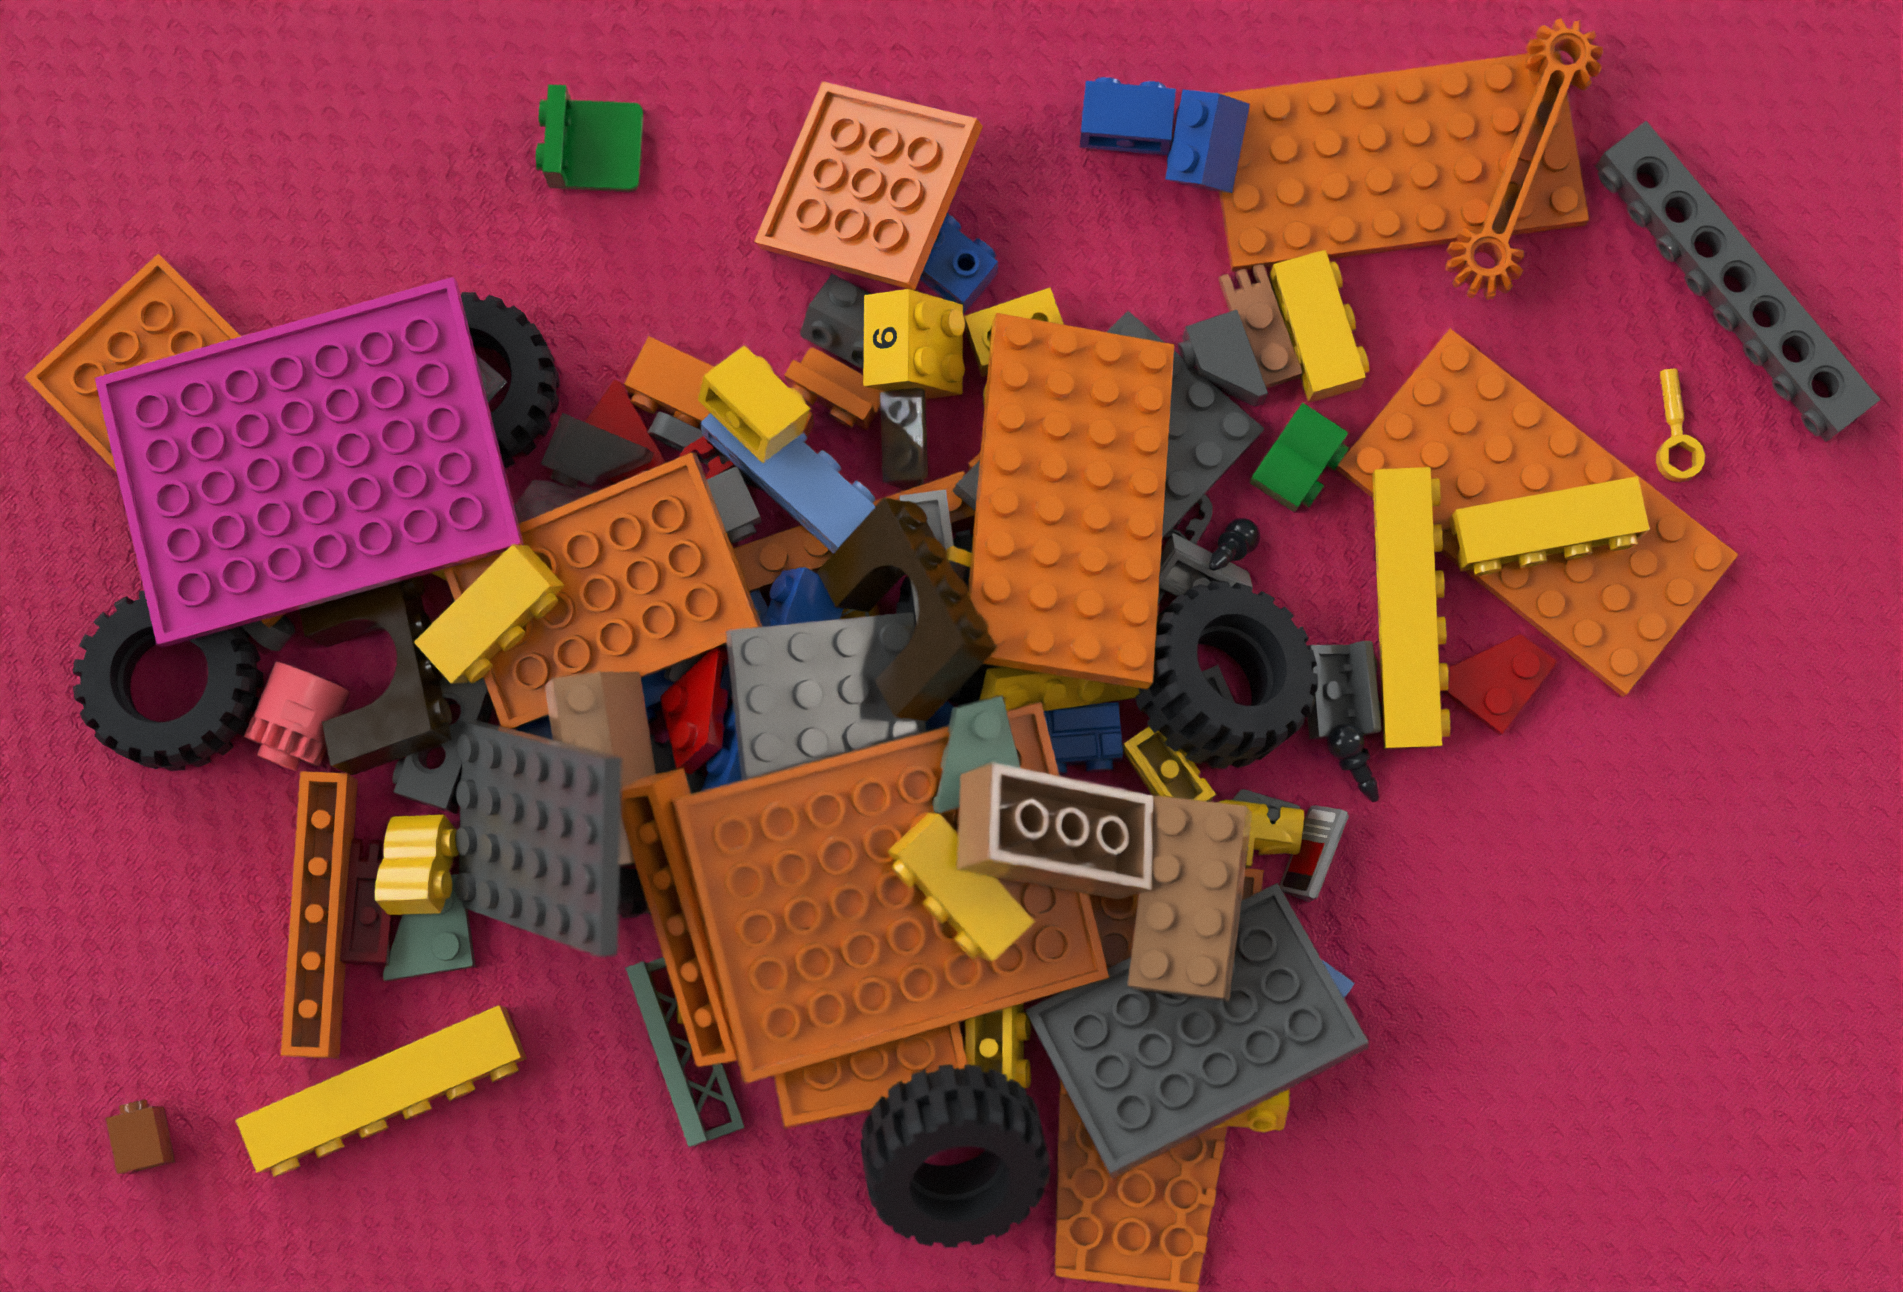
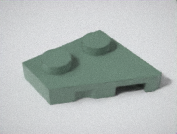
(977, 737)
(432, 942)

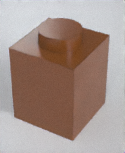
(139, 1137)

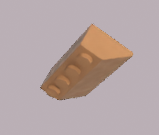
(606, 716)

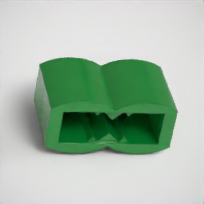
(1299, 458)

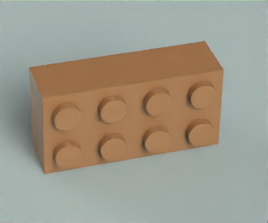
(1055, 831)
(1194, 904)

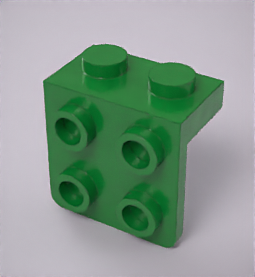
(589, 143)

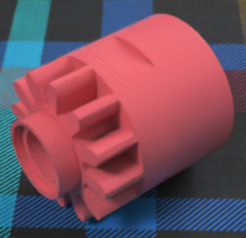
(292, 715)

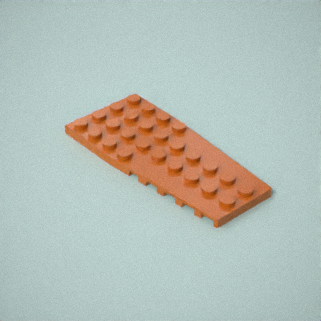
(1154, 1217)

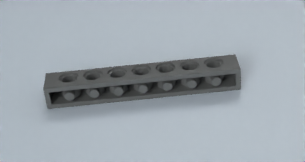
(1733, 256)

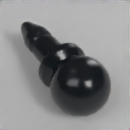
(1237, 540)
(1347, 744)

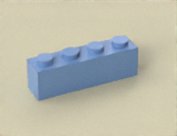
(801, 484)

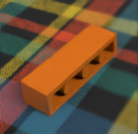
(672, 383)

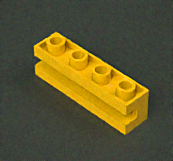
(1550, 524)

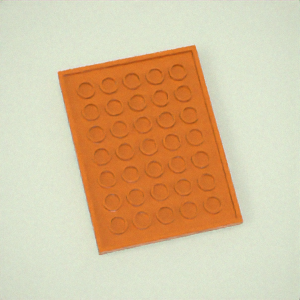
(821, 935)

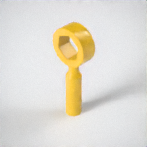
(1675, 418)

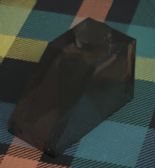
(590, 454)

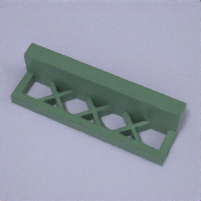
(671, 1063)

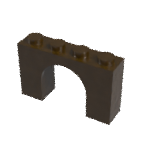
(949, 632)
(412, 709)

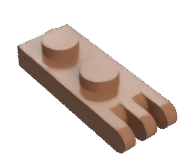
(1262, 325)

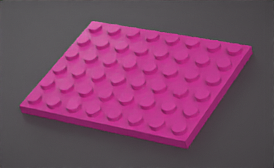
(308, 462)

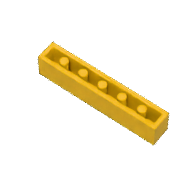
(1408, 608)
(380, 1090)

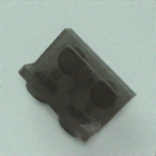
(904, 437)

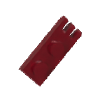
(365, 924)

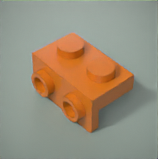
(834, 387)

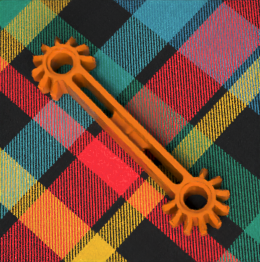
(1524, 158)

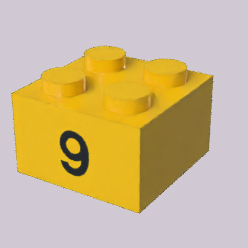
(913, 343)

